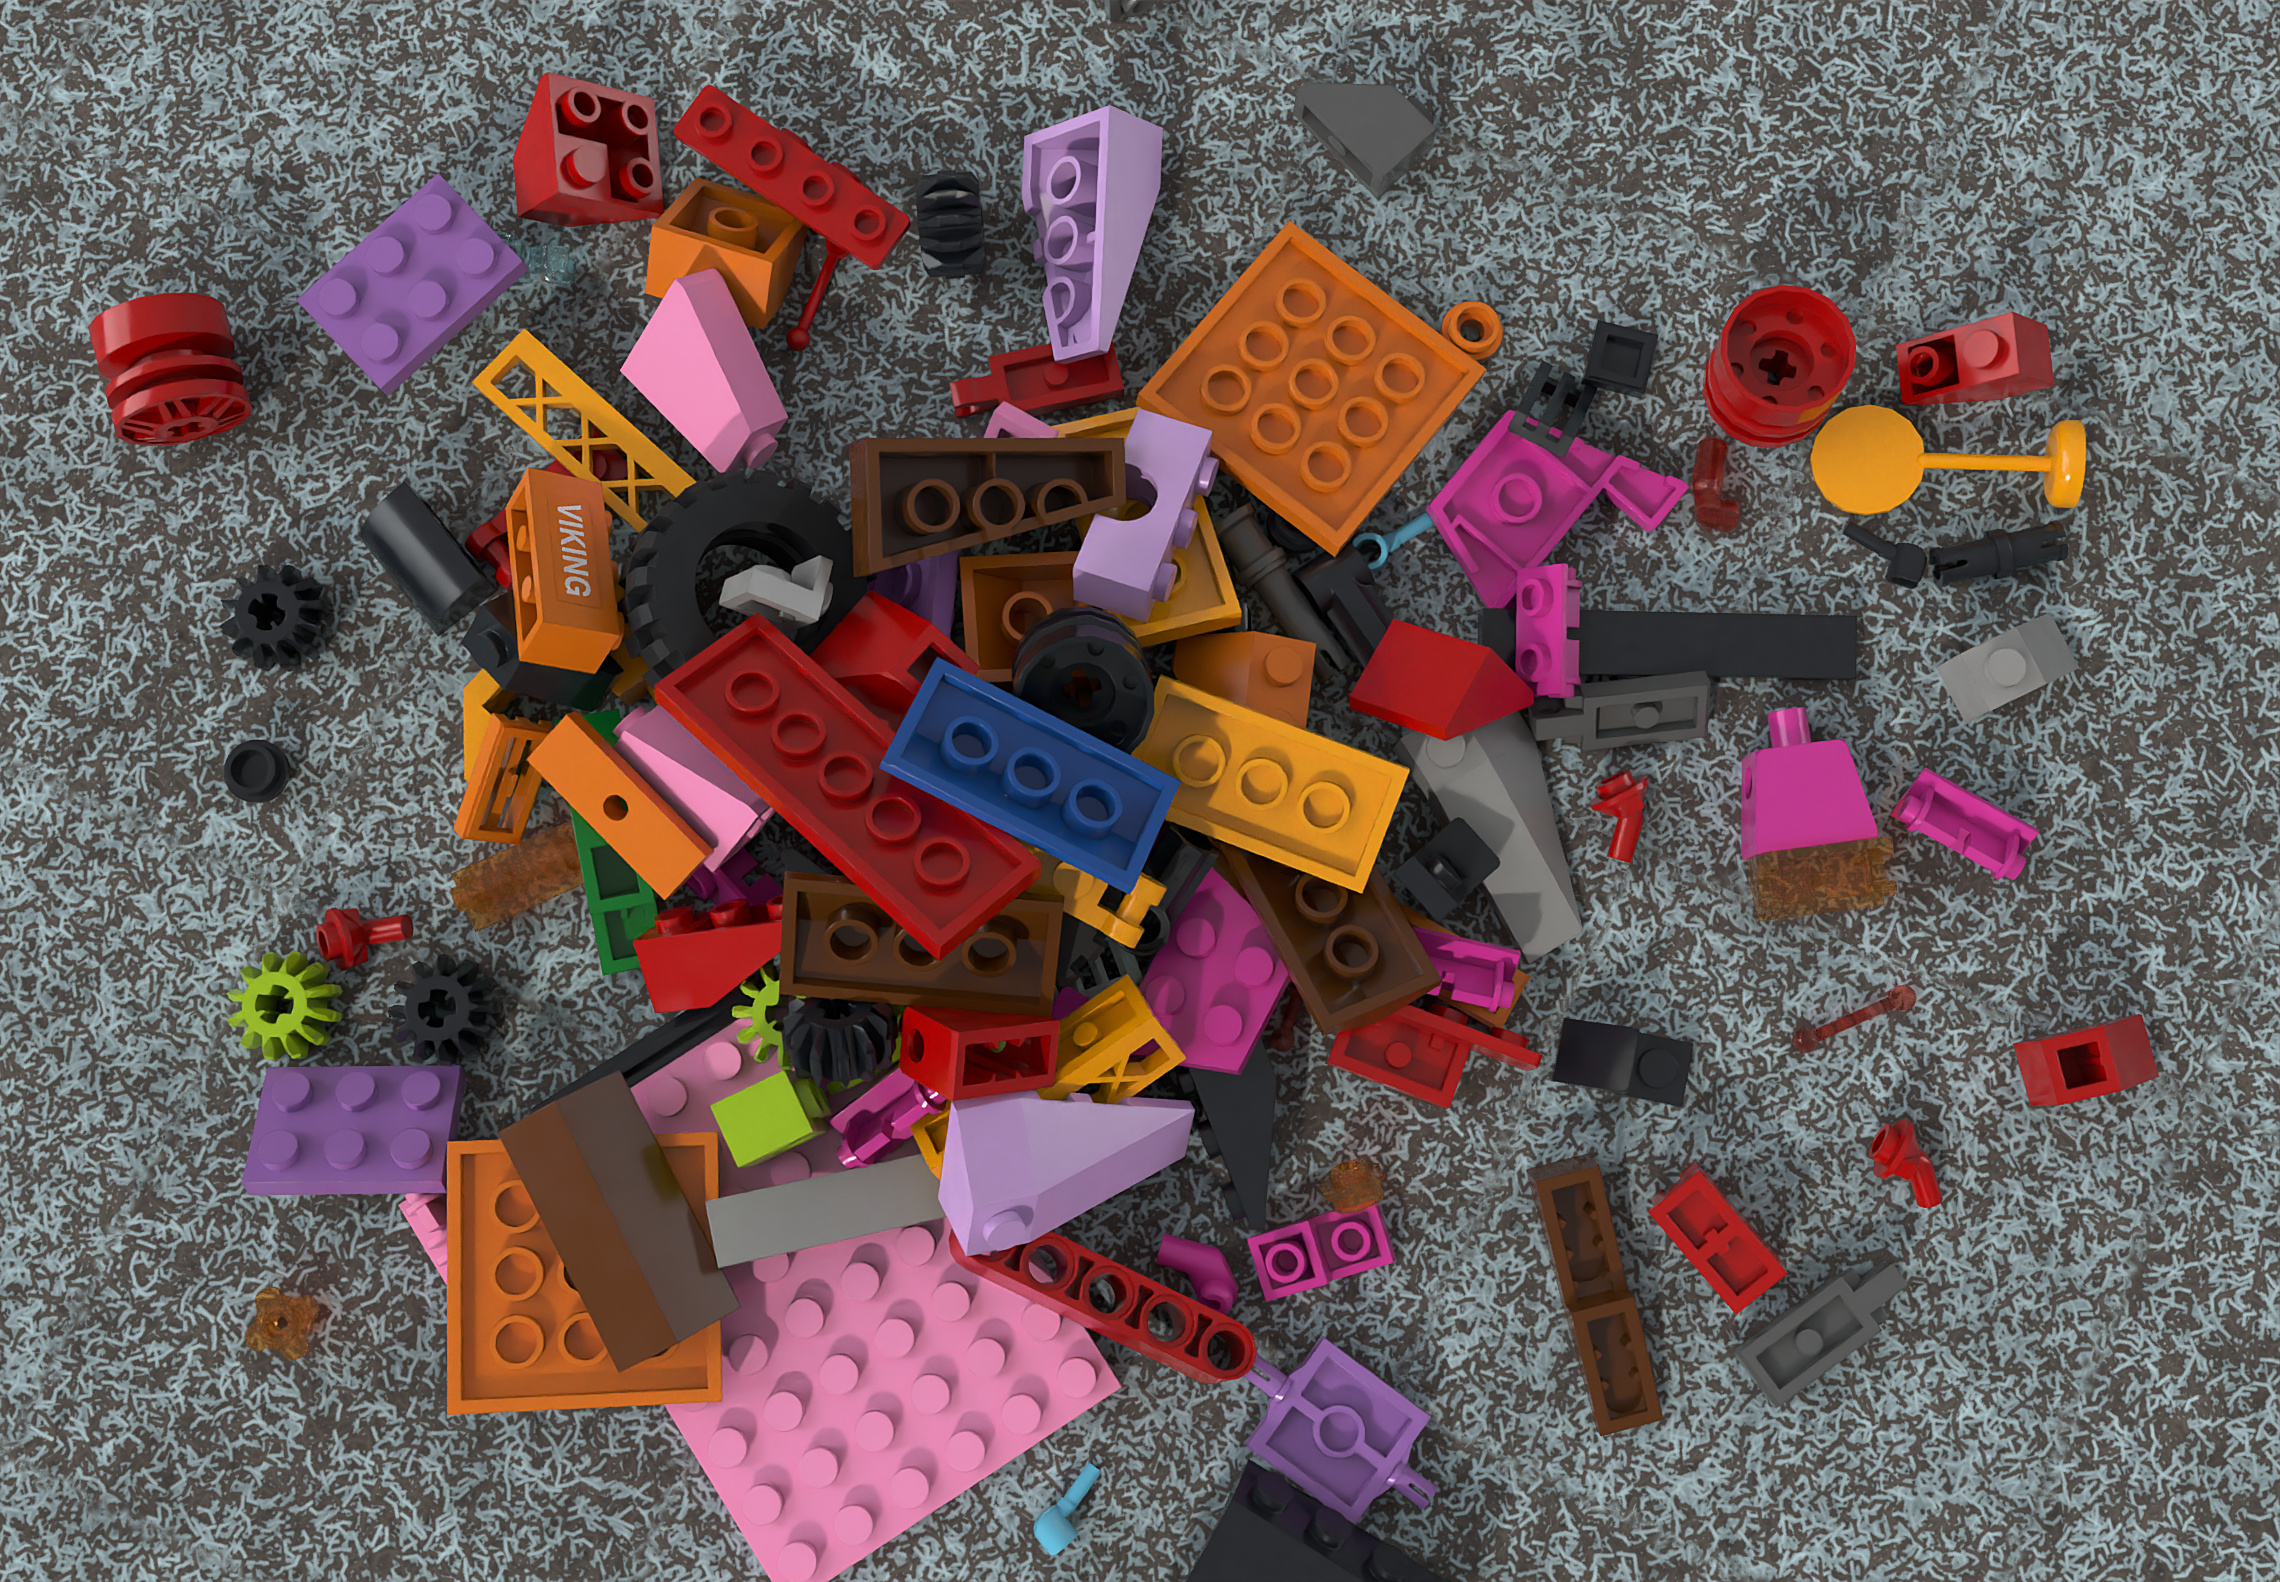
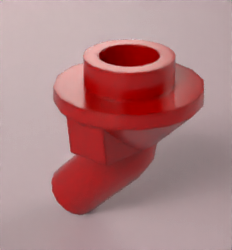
(1622, 798)
(346, 937)
(1899, 1154)

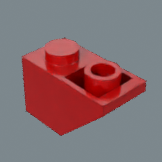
(1976, 362)
(2086, 1061)

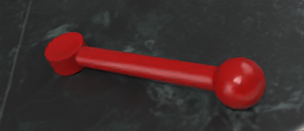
(798, 337)

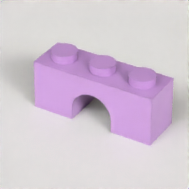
(1129, 562)

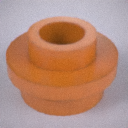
(1479, 317)

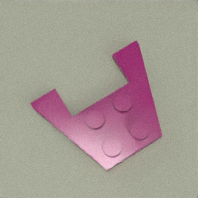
(1520, 500)
(1210, 979)

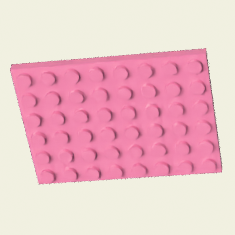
(862, 1367)

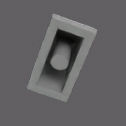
(2007, 667)

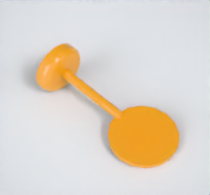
(1875, 460)

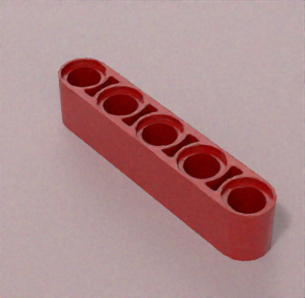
(1128, 1318)

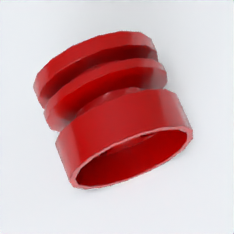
(1797, 338)
(169, 369)

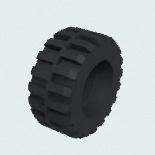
(728, 511)

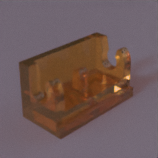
(1821, 879)

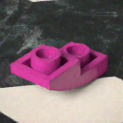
(1320, 1250)

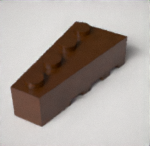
(956, 493)

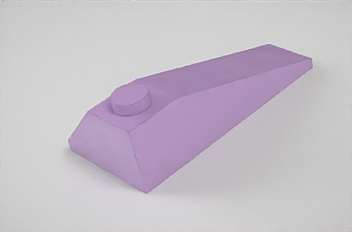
(1091, 205)
(1036, 1163)

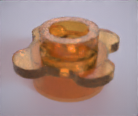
(1354, 1186)
(301, 1320)

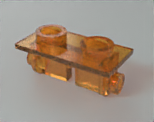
(518, 877)

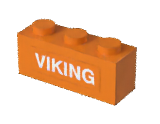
(562, 572)

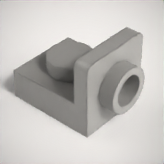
(781, 597)

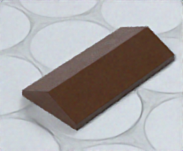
(1341, 947)
(851, 949)
(619, 1220)

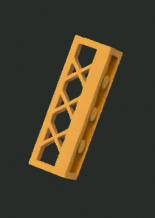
(594, 412)
(1091, 1049)

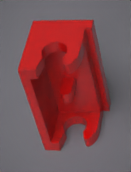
(1717, 1238)

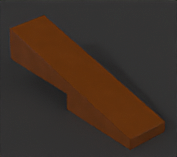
(1595, 1293)

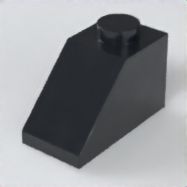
(495, 649)

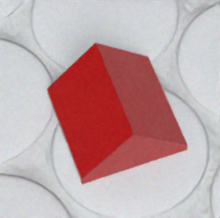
(1437, 683)

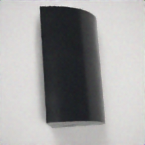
(424, 559)

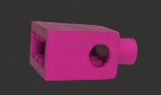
(1801, 791)

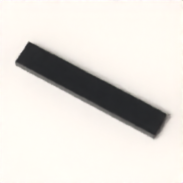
(1696, 641)

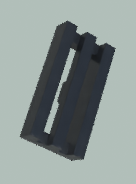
(1560, 393)

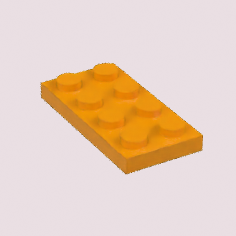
(1202, 588)
(1271, 784)

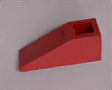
(705, 955)

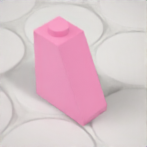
(708, 374)
(692, 781)

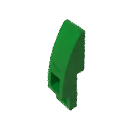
(616, 895)

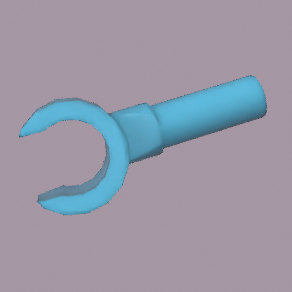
(1392, 539)
(1052, 1526)

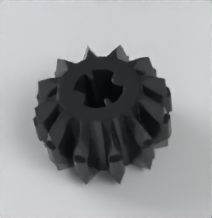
(950, 224)
(277, 642)
(456, 1030)
(839, 1039)

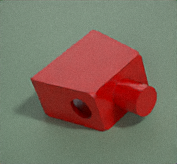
(953, 1055)

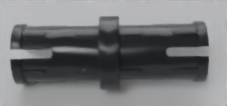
(1998, 553)

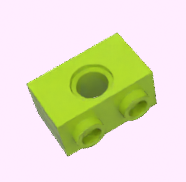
(772, 1117)

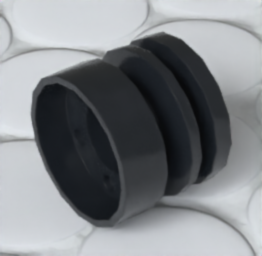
(1120, 689)

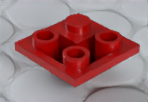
(587, 155)
(885, 655)

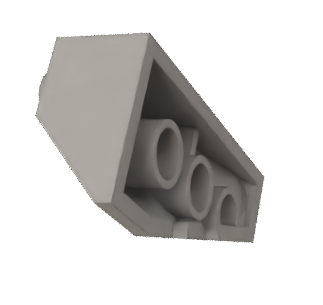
(1501, 792)

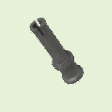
(1263, 568)

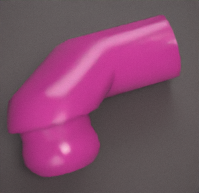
(1205, 1267)

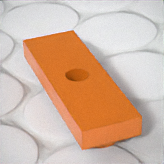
(593, 779)

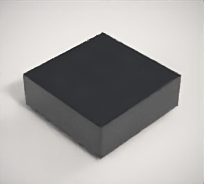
(1619, 359)

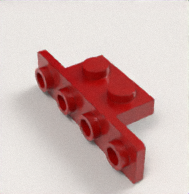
(792, 176)
(1424, 1051)

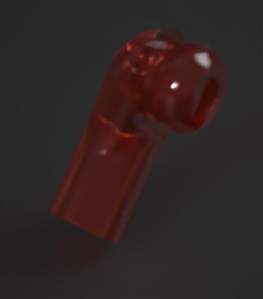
(1707, 486)

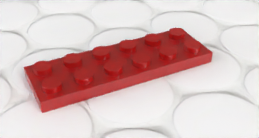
(817, 764)

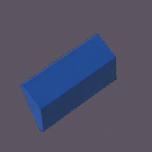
(1031, 775)

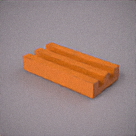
(496, 778)

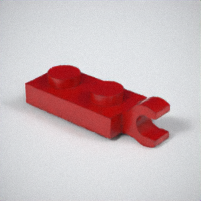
(1038, 383)

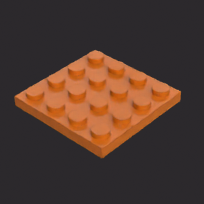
(1313, 386)
(516, 1316)

